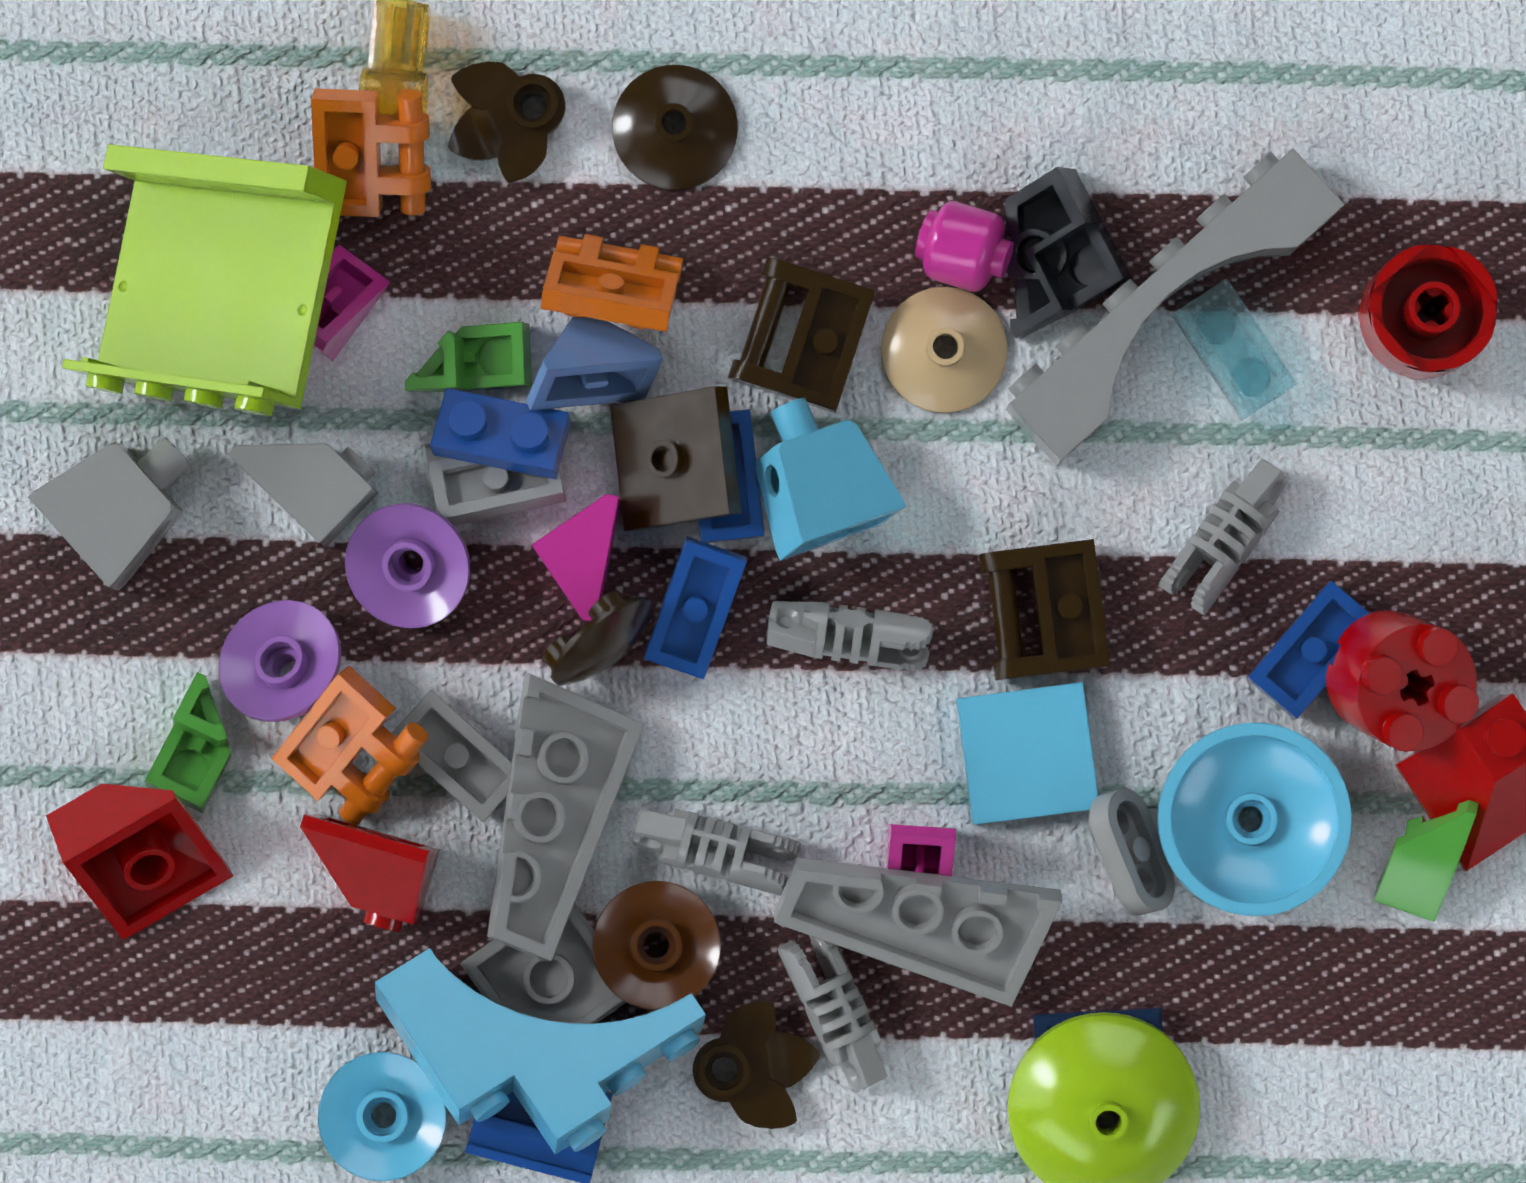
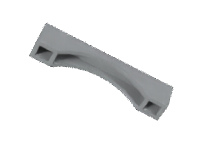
(1267, 220)

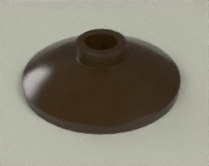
(674, 159)

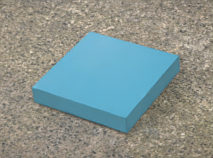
(1027, 753)

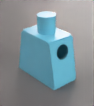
(821, 482)

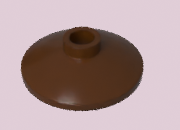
(663, 910)

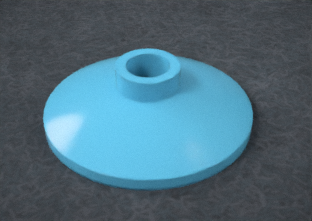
(355, 1137)

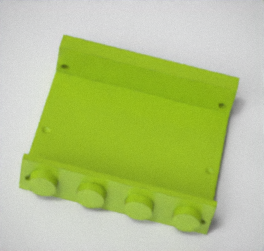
(217, 279)

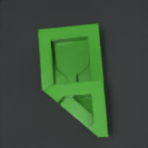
(477, 360)
(194, 749)
(1425, 862)

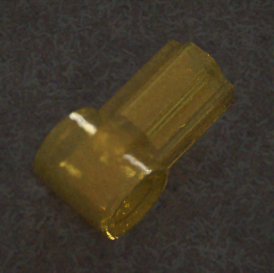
(397, 52)

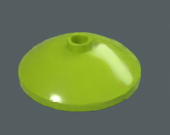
(1098, 1067)

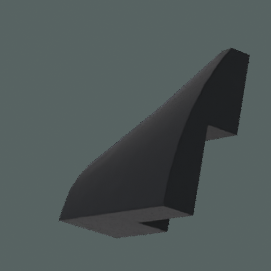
(1059, 251)

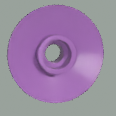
(391, 587)
(263, 645)

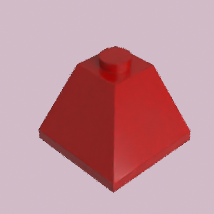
(1477, 764)
(135, 853)
(374, 869)

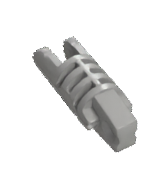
(1227, 535)
(856, 635)
(715, 847)
(836, 1011)

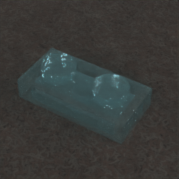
(1234, 349)

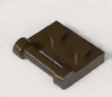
(822, 340)
(1066, 609)

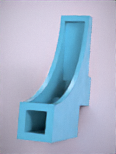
(556, 1069)

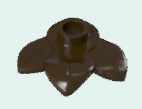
(497, 121)
(764, 1062)

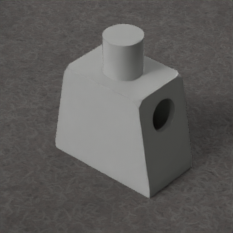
(114, 507)

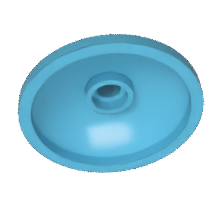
(1300, 812)

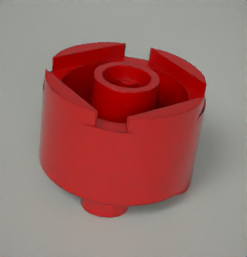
(1460, 327)
(1402, 680)

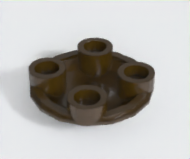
(602, 641)

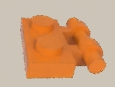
(348, 142)
(612, 282)
(333, 735)

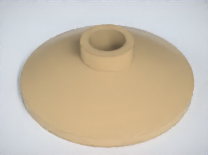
(937, 382)

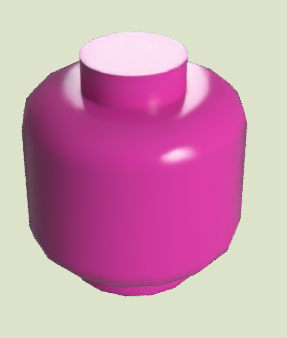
(963, 246)

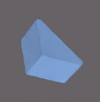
(594, 366)

